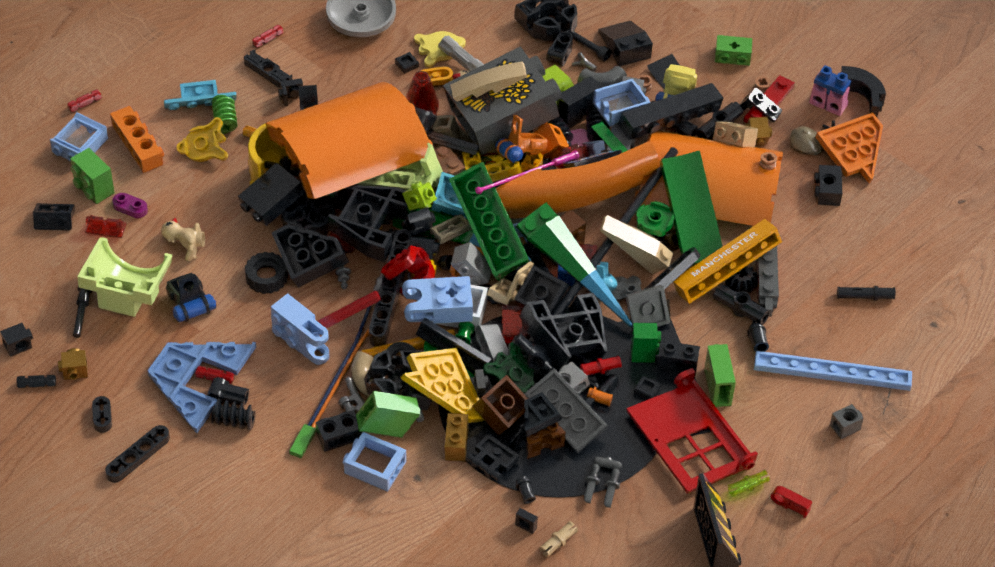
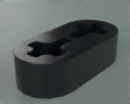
(106, 414)

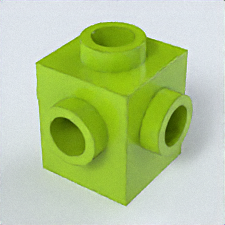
(419, 196)

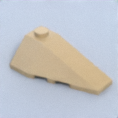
(637, 244)

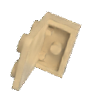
(505, 290)

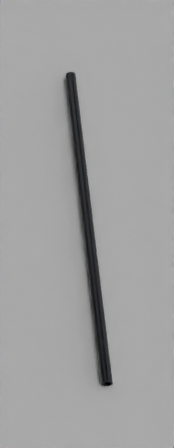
(607, 243)

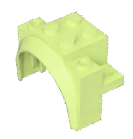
(423, 170)

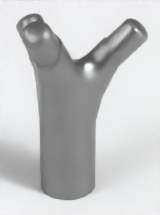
(584, 62)

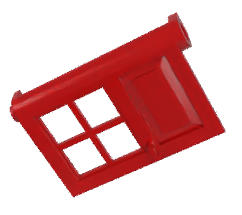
(684, 413)

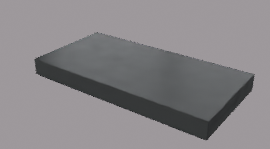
(578, 418)

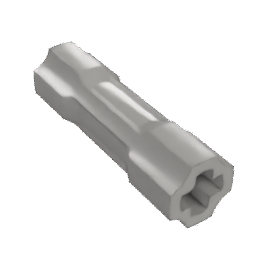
(453, 49)

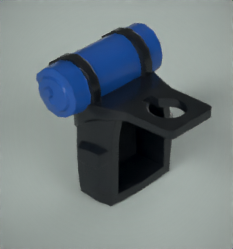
(189, 297)

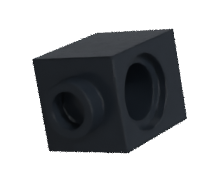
(16, 339)

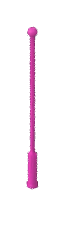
(574, 155)

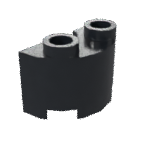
(419, 221)

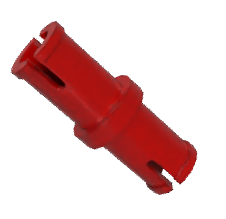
(601, 366)

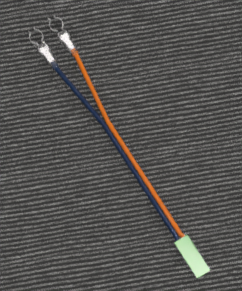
(308, 432)

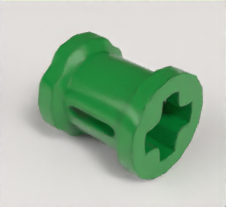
(465, 330)

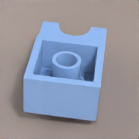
(439, 299)
(299, 329)

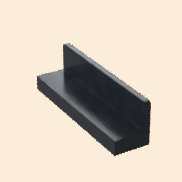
(444, 340)

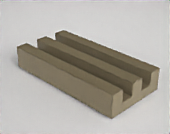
(452, 231)

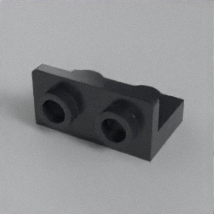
(53, 216)

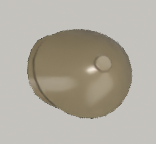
(804, 141)

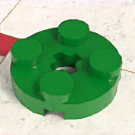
(655, 227)

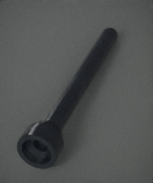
(602, 52)

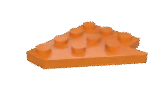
(854, 145)

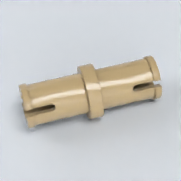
(558, 539)

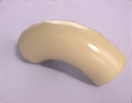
(359, 369)

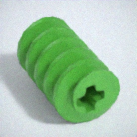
(225, 109)

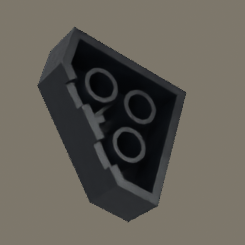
(308, 253)

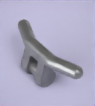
(347, 402)

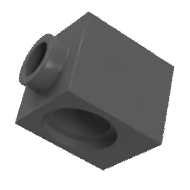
(846, 421)

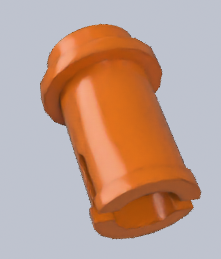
(600, 397)

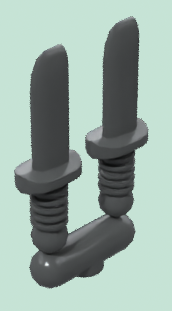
(611, 484)

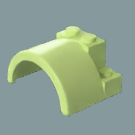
(119, 284)

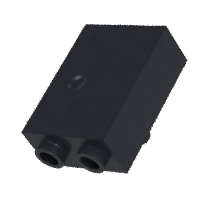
(271, 194)

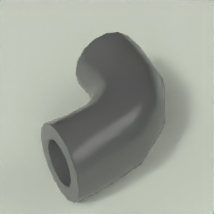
(608, 78)

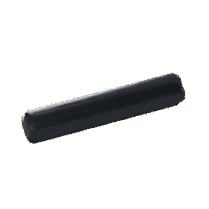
(453, 143)

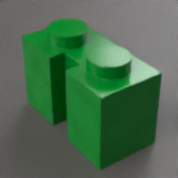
(645, 342)

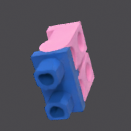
(831, 90)

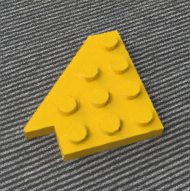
(444, 380)

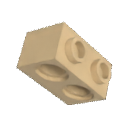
(735, 134)

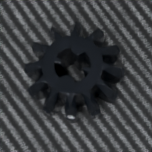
(743, 280)

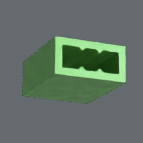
(719, 375)
(387, 414)

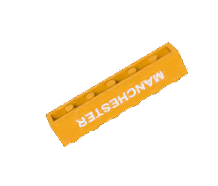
(727, 261)

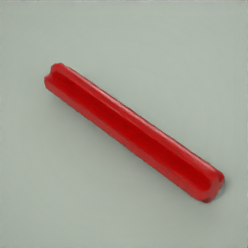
(350, 309)

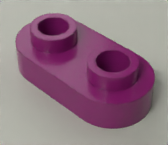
(127, 204)

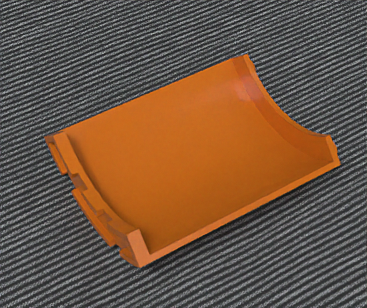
(351, 138)
(735, 179)

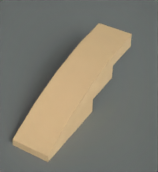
(490, 79)

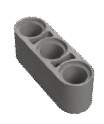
(490, 340)

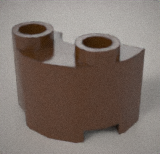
(549, 437)

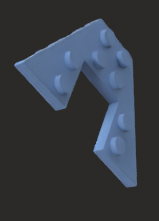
(178, 364)

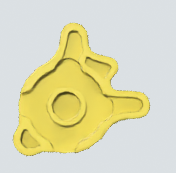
(429, 46)

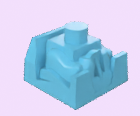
(446, 197)

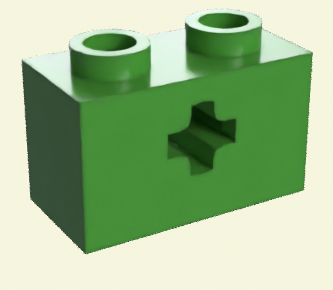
(733, 50)

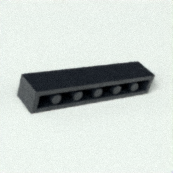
(670, 111)

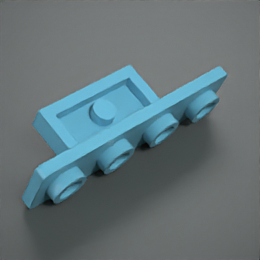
(196, 94)

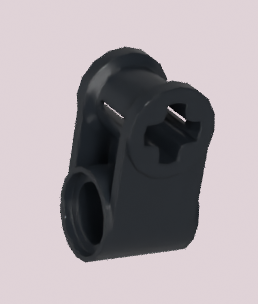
(561, 48)

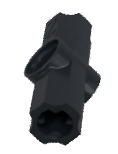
(728, 114)
(741, 304)

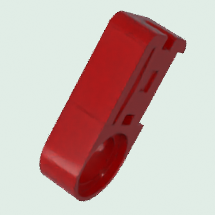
(791, 500)

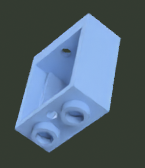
(371, 476)

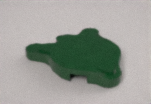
(512, 365)

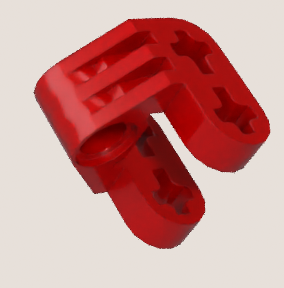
(413, 259)

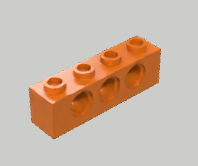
(137, 139)

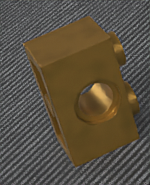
(456, 437)

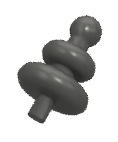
(343, 277)

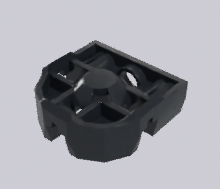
(537, 17)
(394, 384)

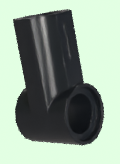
(224, 391)

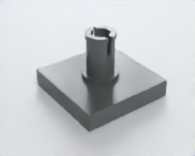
(648, 306)

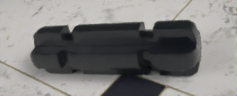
(36, 381)

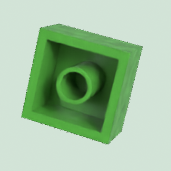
(92, 176)

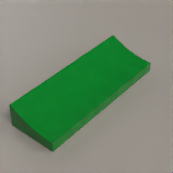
(691, 204)
(489, 221)

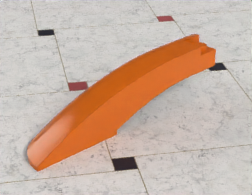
(578, 185)

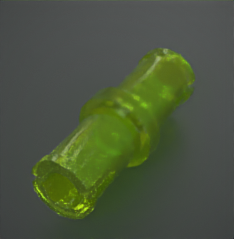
(748, 483)

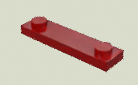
(776, 92)

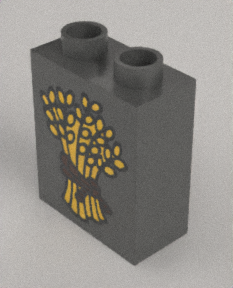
(491, 114)

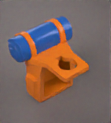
(520, 143)

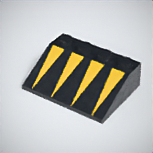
(714, 526)

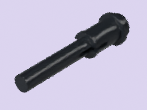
(82, 302)

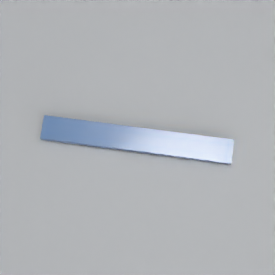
(833, 370)

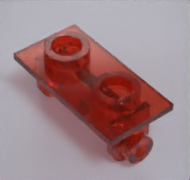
(107, 227)

